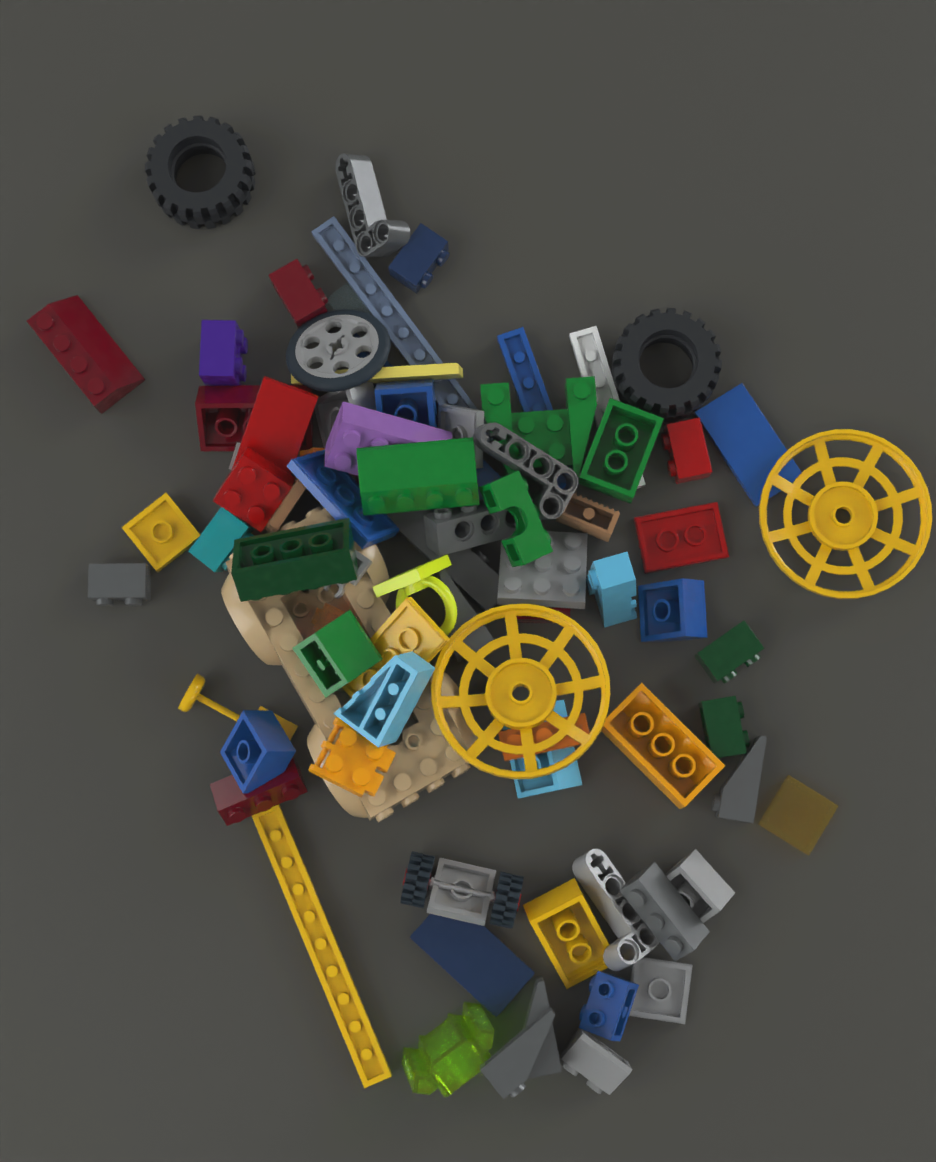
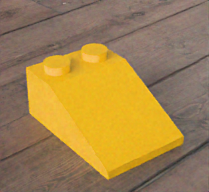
(568, 932)

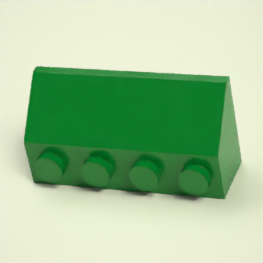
(417, 476)

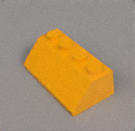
(661, 746)

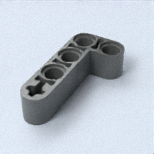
(365, 211)
(524, 463)

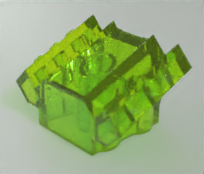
(450, 1052)

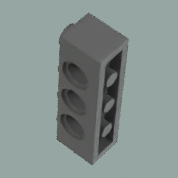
(471, 532)

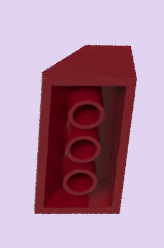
(86, 351)
(224, 415)

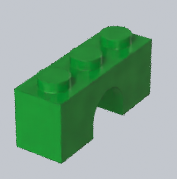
(529, 538)

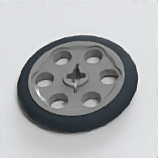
(338, 350)

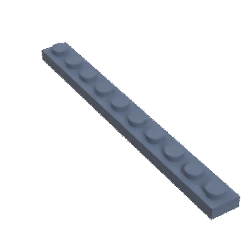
(385, 308)

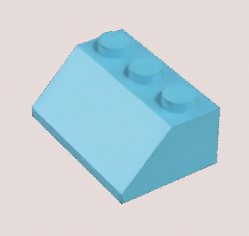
(559, 780)

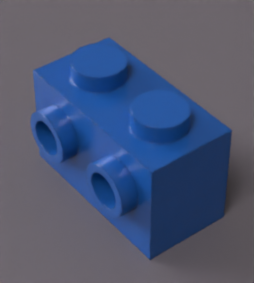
(608, 1006)

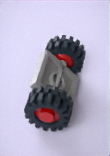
(461, 891)

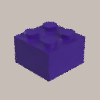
(222, 353)

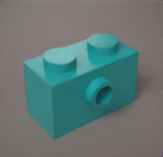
(218, 538)

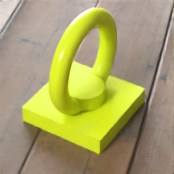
(419, 579)

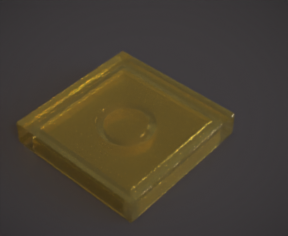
(798, 815)

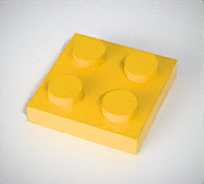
(161, 532)

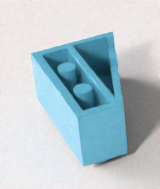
(613, 586)
(388, 700)

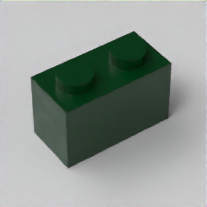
(730, 652)
(723, 726)

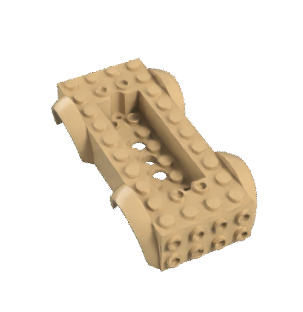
(283, 621)

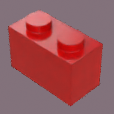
(686, 450)

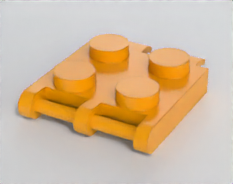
(352, 761)

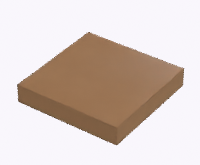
(285, 507)

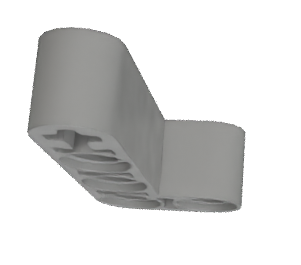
(594, 873)

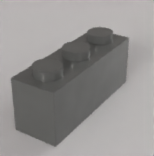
(664, 911)

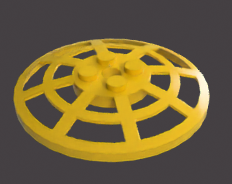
(857, 502)
(520, 673)

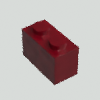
(298, 293)

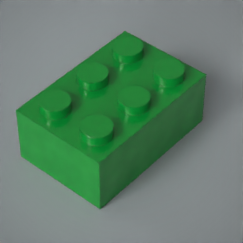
(620, 450)

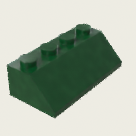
(294, 560)

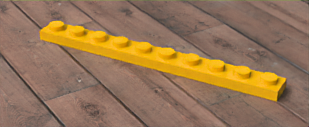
(322, 946)

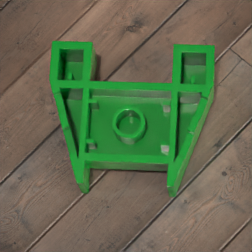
(556, 432)

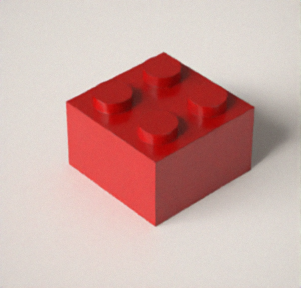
(254, 489)

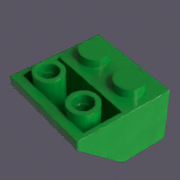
(337, 653)

